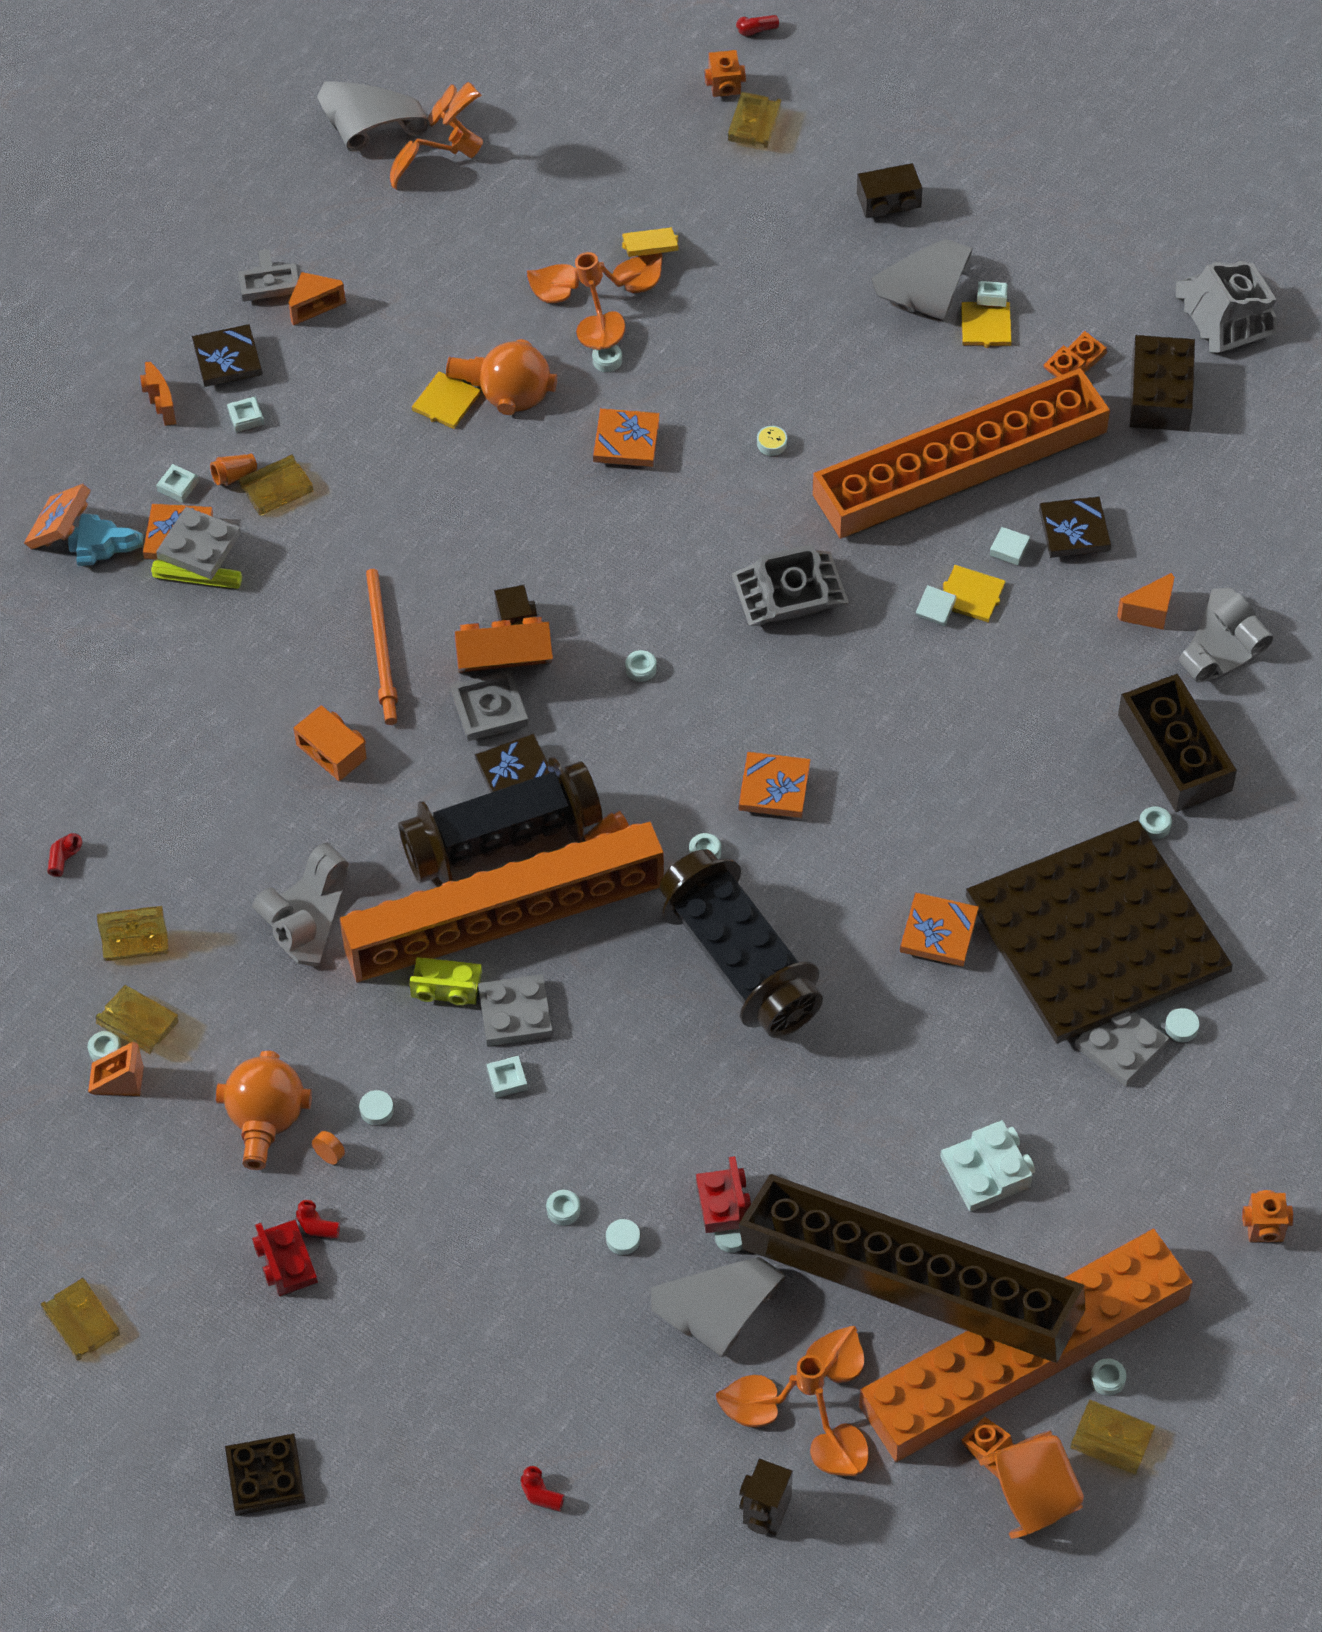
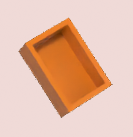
(503, 645)

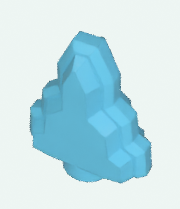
(101, 539)

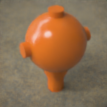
(510, 376)
(262, 1100)

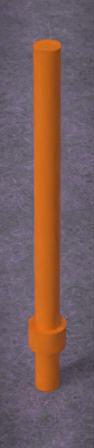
(387, 693)

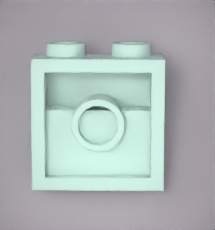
(988, 1166)

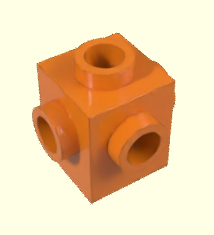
(724, 79)
(1267, 1216)

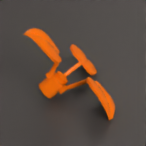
(461, 137)
(605, 330)
(840, 1358)

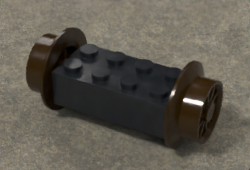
(500, 819)
(740, 943)

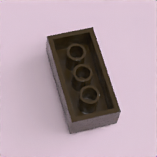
(1177, 742)

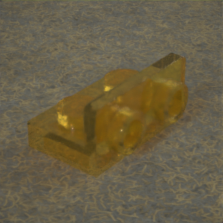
(133, 933)

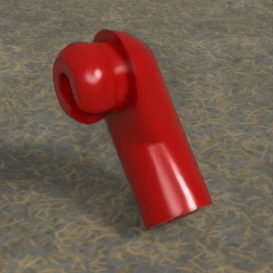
(755, 25)
(61, 851)
(312, 1222)
(536, 1490)

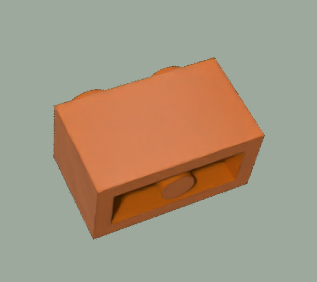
(330, 742)

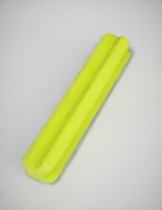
(222, 578)

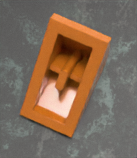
(315, 296)
(1148, 604)
(118, 1072)

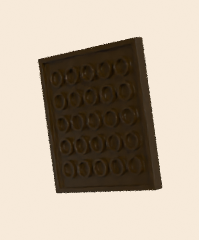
(1098, 931)

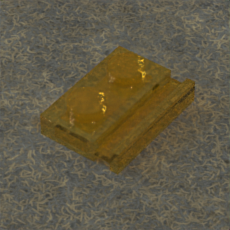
(754, 120)
(276, 485)
(137, 1019)
(80, 1319)
(1112, 1437)

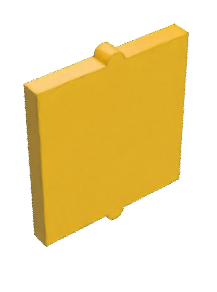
(650, 242)
(985, 325)
(446, 400)
(975, 592)

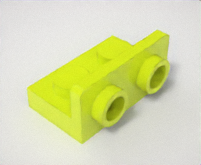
(445, 981)

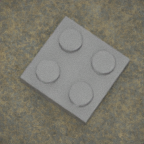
(198, 543)
(489, 705)
(515, 1010)
(1123, 1046)

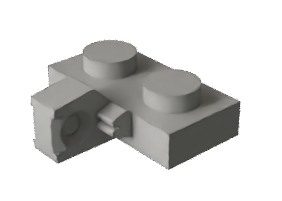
(267, 279)

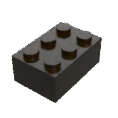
(1162, 383)

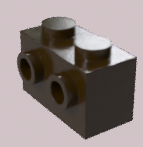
(889, 190)
(766, 1497)

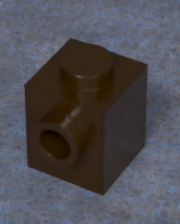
(514, 605)

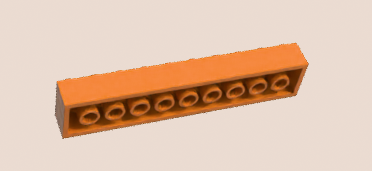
(960, 452)
(502, 901)
(978, 1374)

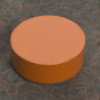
(328, 1147)

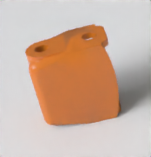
(1036, 1482)

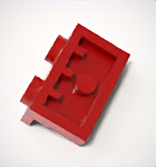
(722, 1197)
(286, 1257)

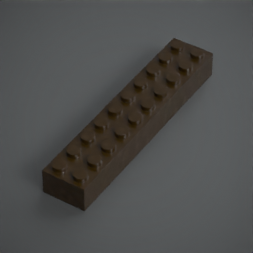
(913, 1267)

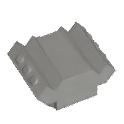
(1229, 304)
(789, 585)

